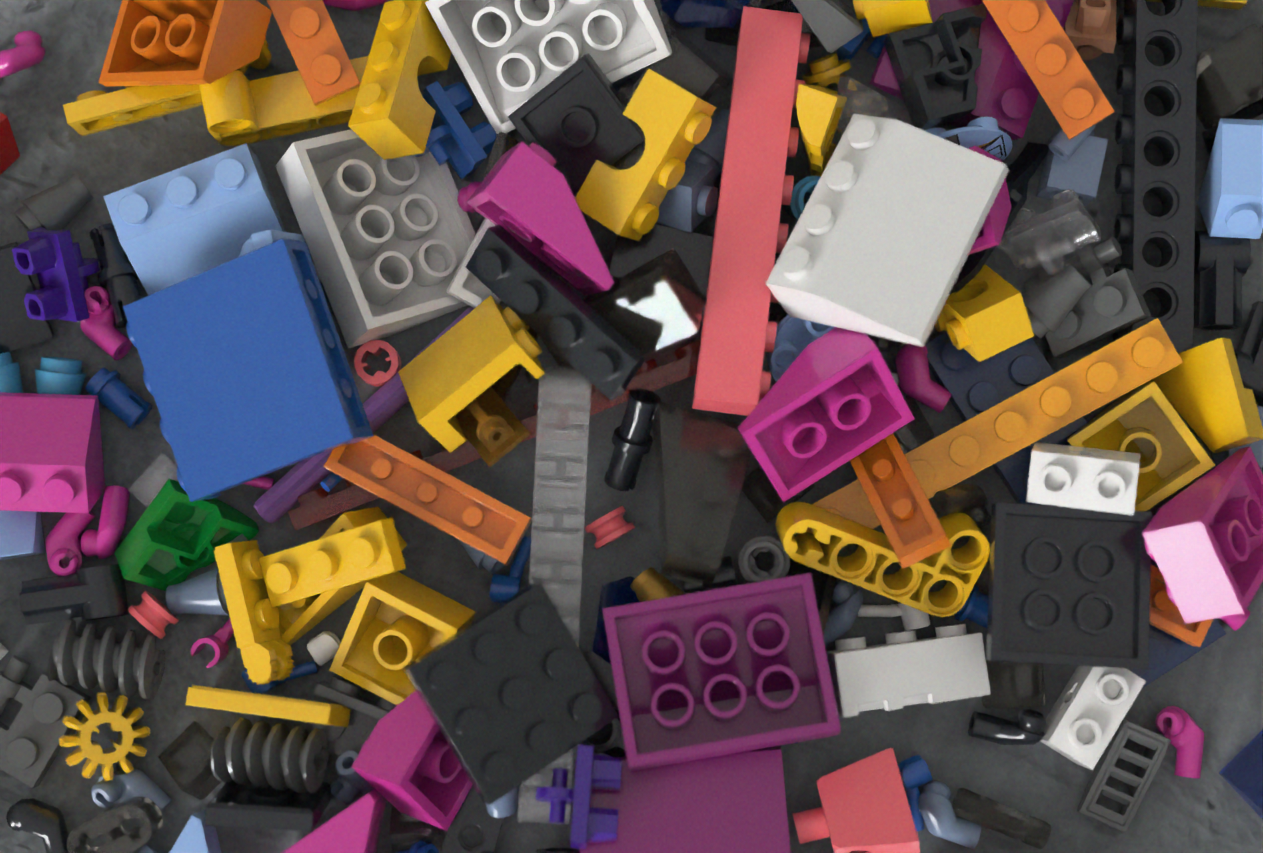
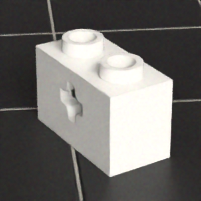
(1083, 478)
(1090, 712)

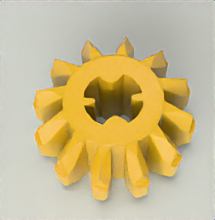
(92, 749)

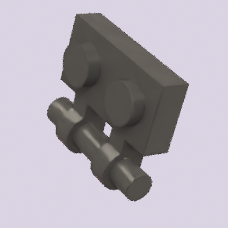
(1104, 308)
(34, 735)

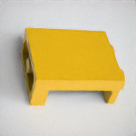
(465, 365)

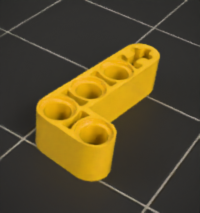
(270, 107)
(875, 553)

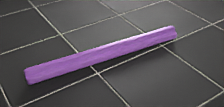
(310, 472)

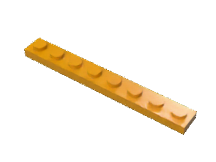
(1024, 418)

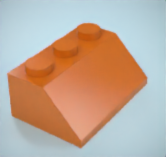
(183, 41)

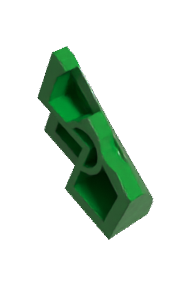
(178, 537)

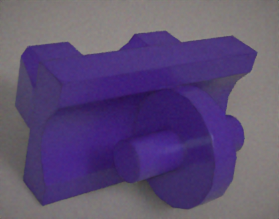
(60, 274)
(592, 772)

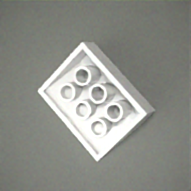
(523, 45)
(886, 231)
(377, 232)

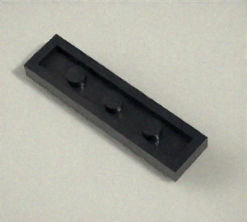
(555, 312)

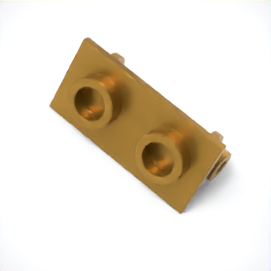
(491, 426)

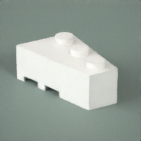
(908, 670)

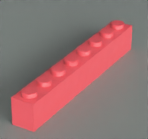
(749, 212)

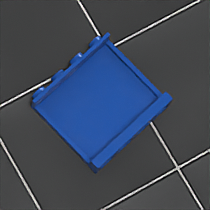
(246, 369)

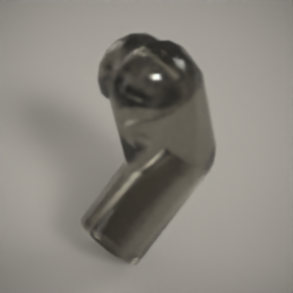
(964, 499)

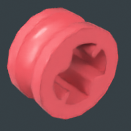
(375, 348)
(609, 527)
(153, 614)

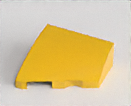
(818, 117)
(1212, 396)

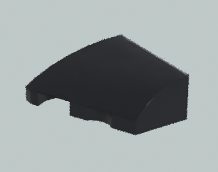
(938, 66)

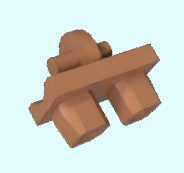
(1092, 27)

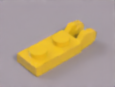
(251, 613)

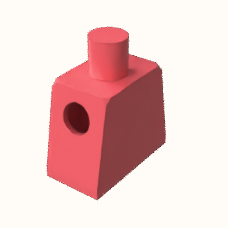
(862, 809)

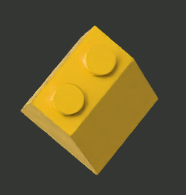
(1148, 425)
(391, 629)

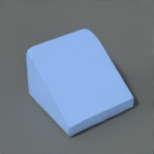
(20, 534)

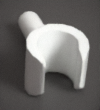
(911, 617)
(324, 647)

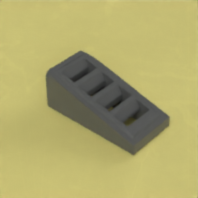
(830, 21)
(1139, 783)

